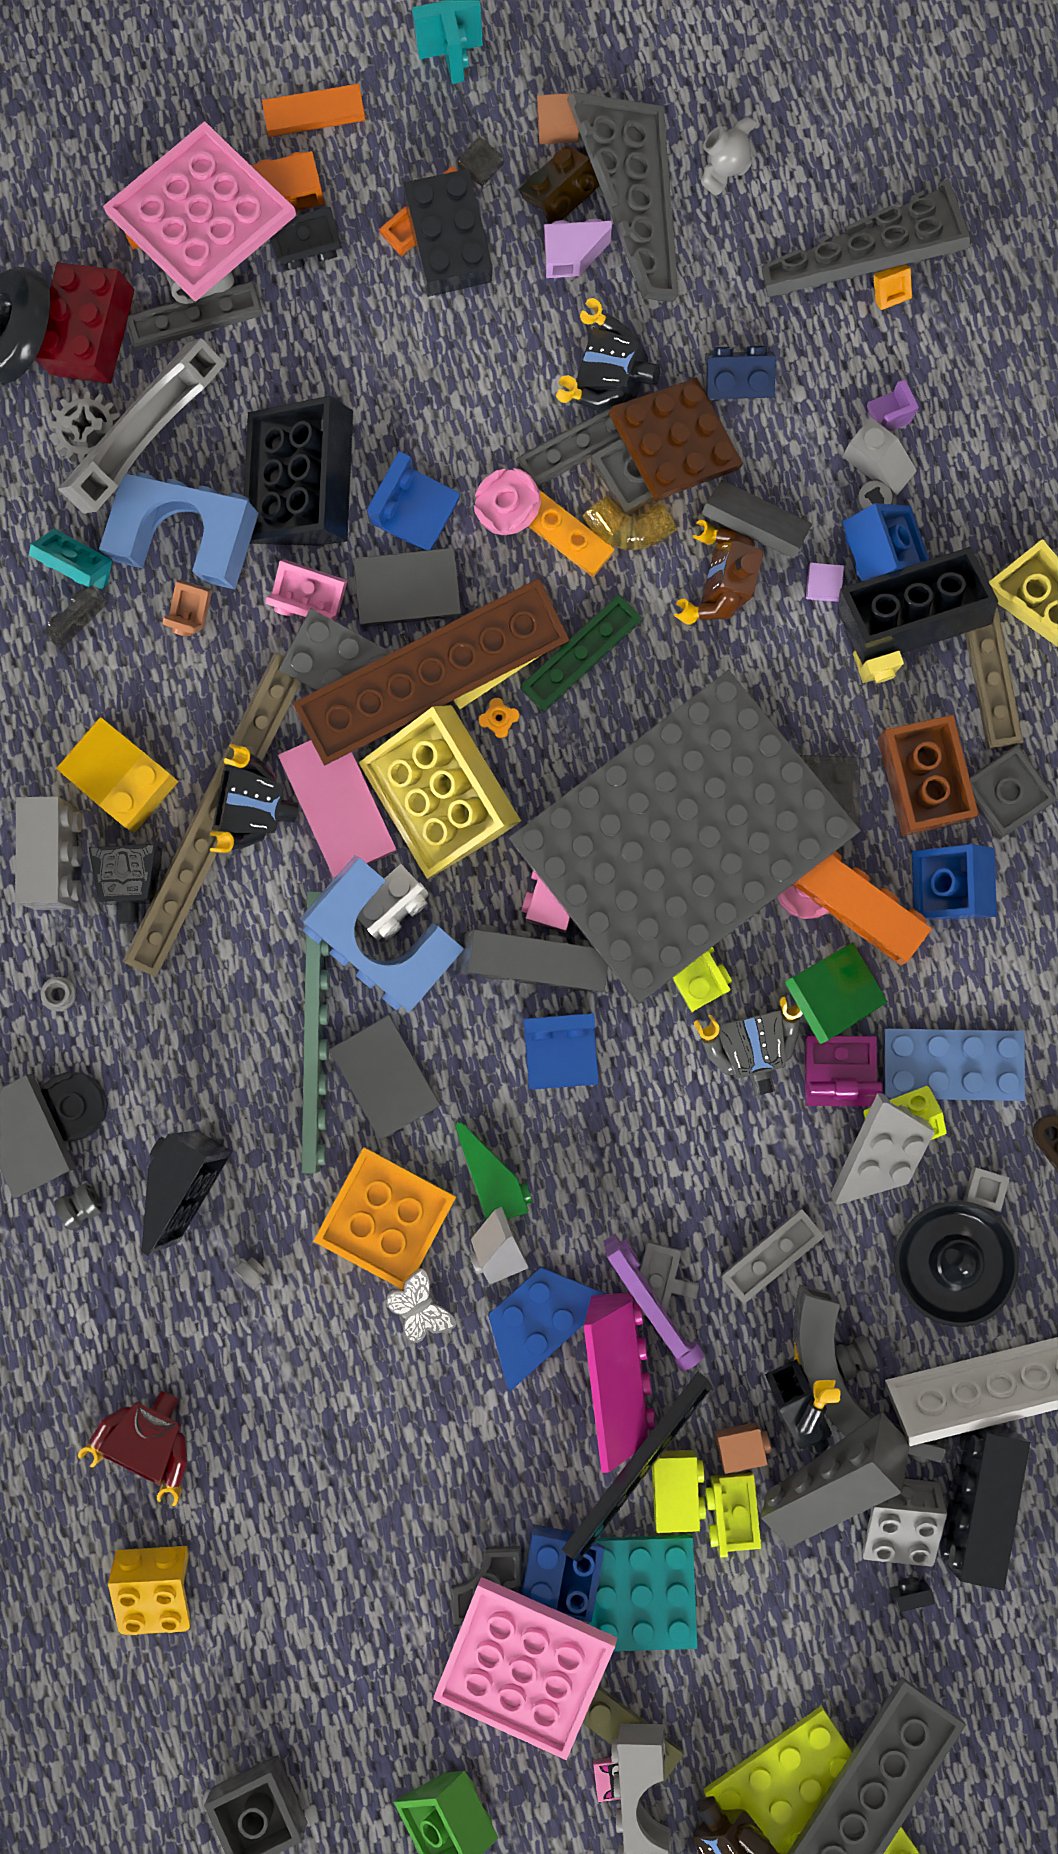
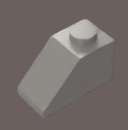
(880, 456)
(497, 1249)

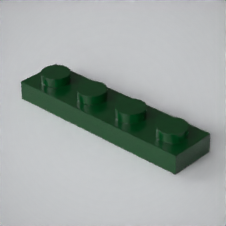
(581, 653)

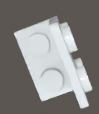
(393, 902)

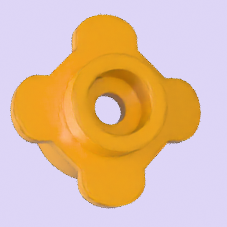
(501, 727)

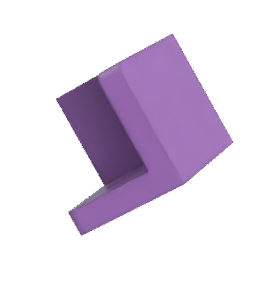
(894, 408)

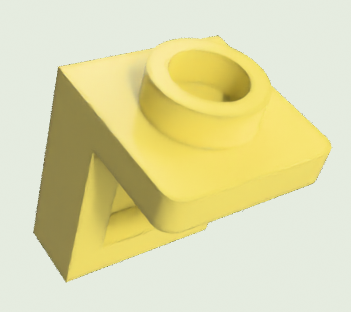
(879, 668)

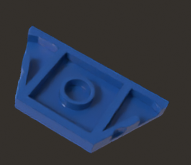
(537, 1321)

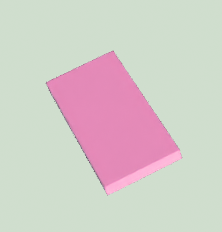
(337, 807)

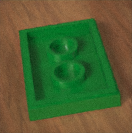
(836, 992)

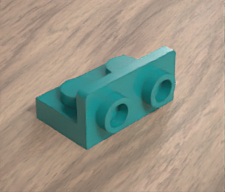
(72, 558)

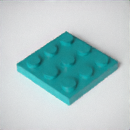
(647, 1592)

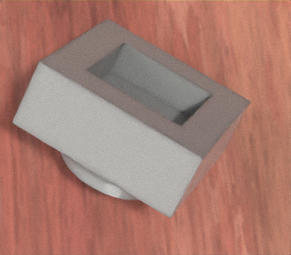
(986, 1189)

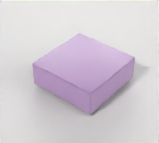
(824, 582)

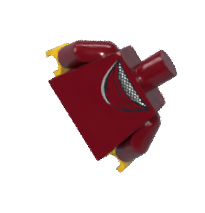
(144, 1443)

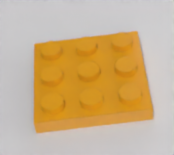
(384, 1218)

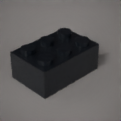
(448, 232)

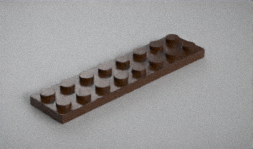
(430, 671)

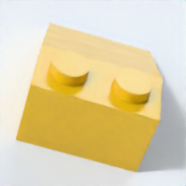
(117, 775)

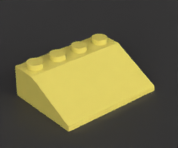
(439, 790)

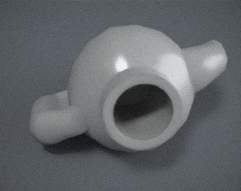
(727, 154)

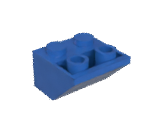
(558, 1579)

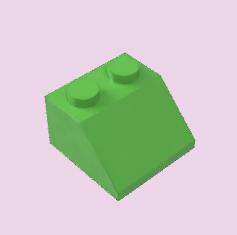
(447, 1816)

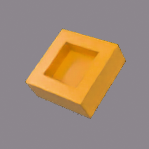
(892, 286)

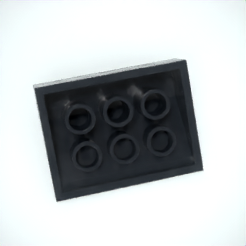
(299, 472)
(177, 1185)

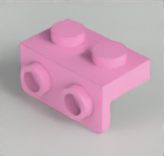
(302, 588)

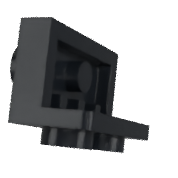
(306, 237)

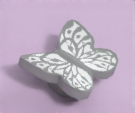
(418, 1309)

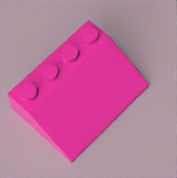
(618, 1377)

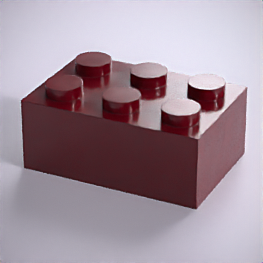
(85, 322)

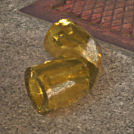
(629, 531)

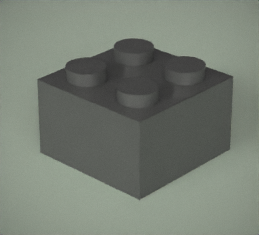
(257, 1811)

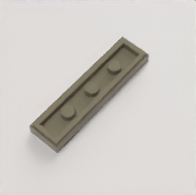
(994, 685)

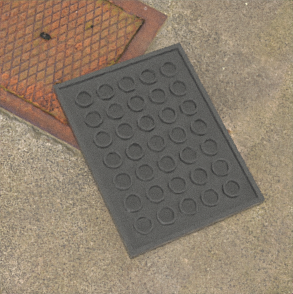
(684, 836)

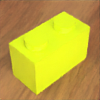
(676, 1492)

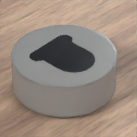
(873, 493)

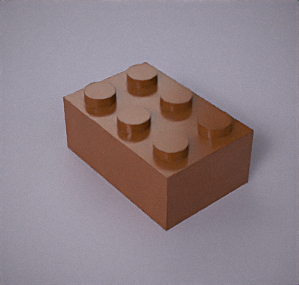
(927, 775)

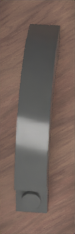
(814, 1339)

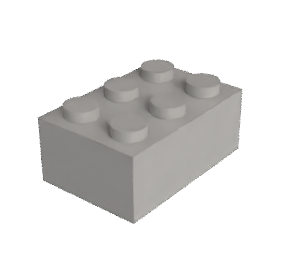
(47, 853)

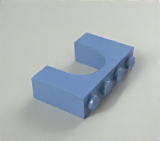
(145, 503)
(334, 919)

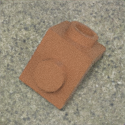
(188, 608)

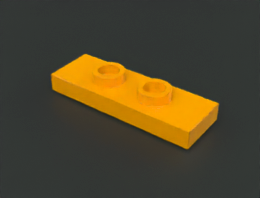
(570, 536)

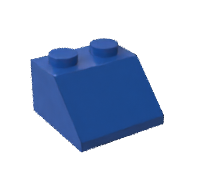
(884, 539)
(955, 882)

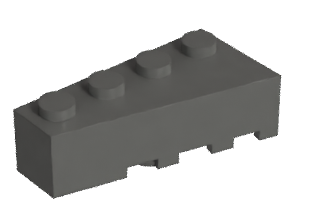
(531, 959)

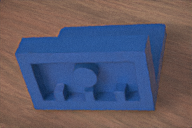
(412, 504)
(561, 1051)

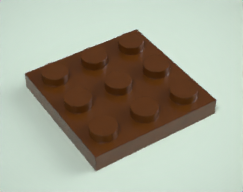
(675, 438)

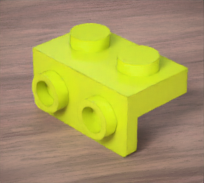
(735, 1513)

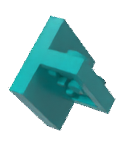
(448, 29)

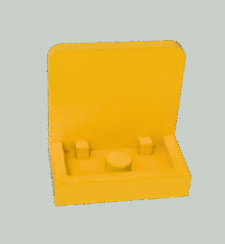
(150, 1590)

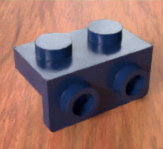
(740, 373)

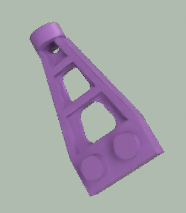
(626, 1265)

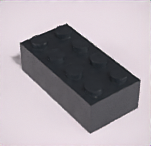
(917, 605)
(985, 1505)

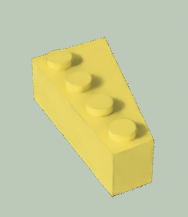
(1031, 590)

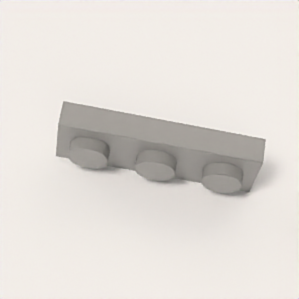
(772, 1256)

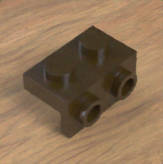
(561, 184)

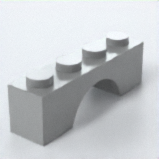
(641, 1764)

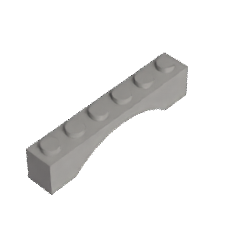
(115, 453)

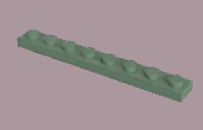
(315, 1051)

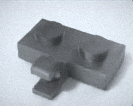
(660, 1270)

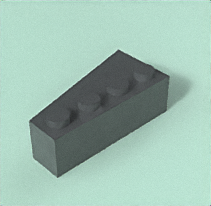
(839, 1483)

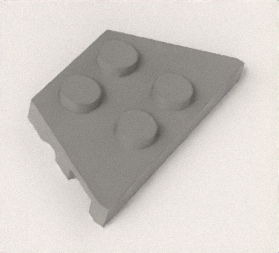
(883, 1152)

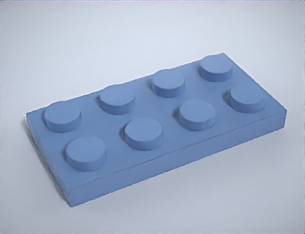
(955, 1063)

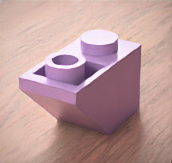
(574, 246)

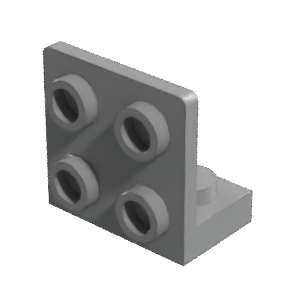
(907, 1525)

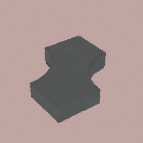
(500, 1566)

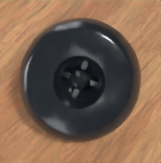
(22, 320)
(956, 1263)

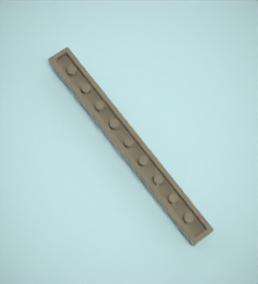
(194, 854)

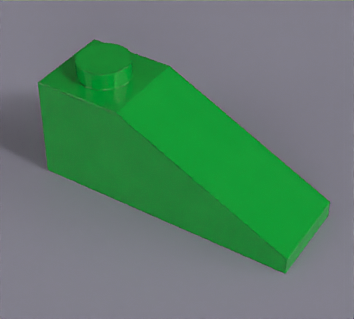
(492, 1178)

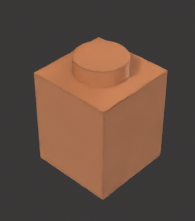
(556, 120)
(742, 1447)

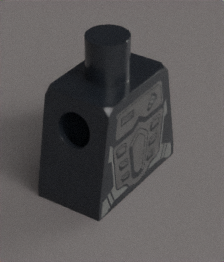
(126, 877)

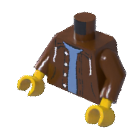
(730, 575)

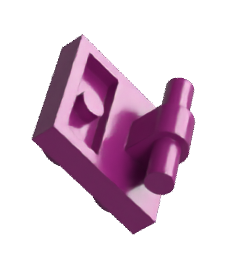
(841, 1071)

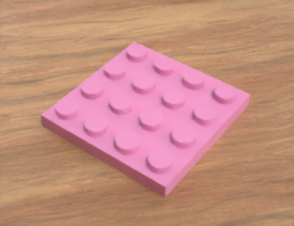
(200, 211)
(524, 1668)

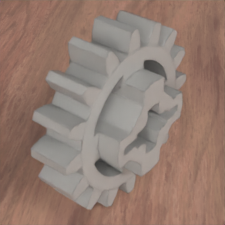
(76, 418)

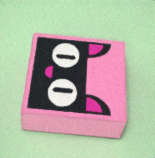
(604, 1778)

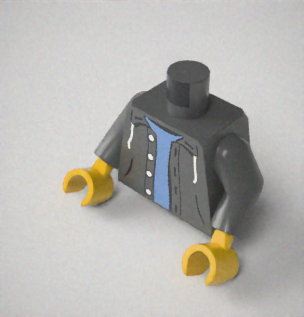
(753, 1045)

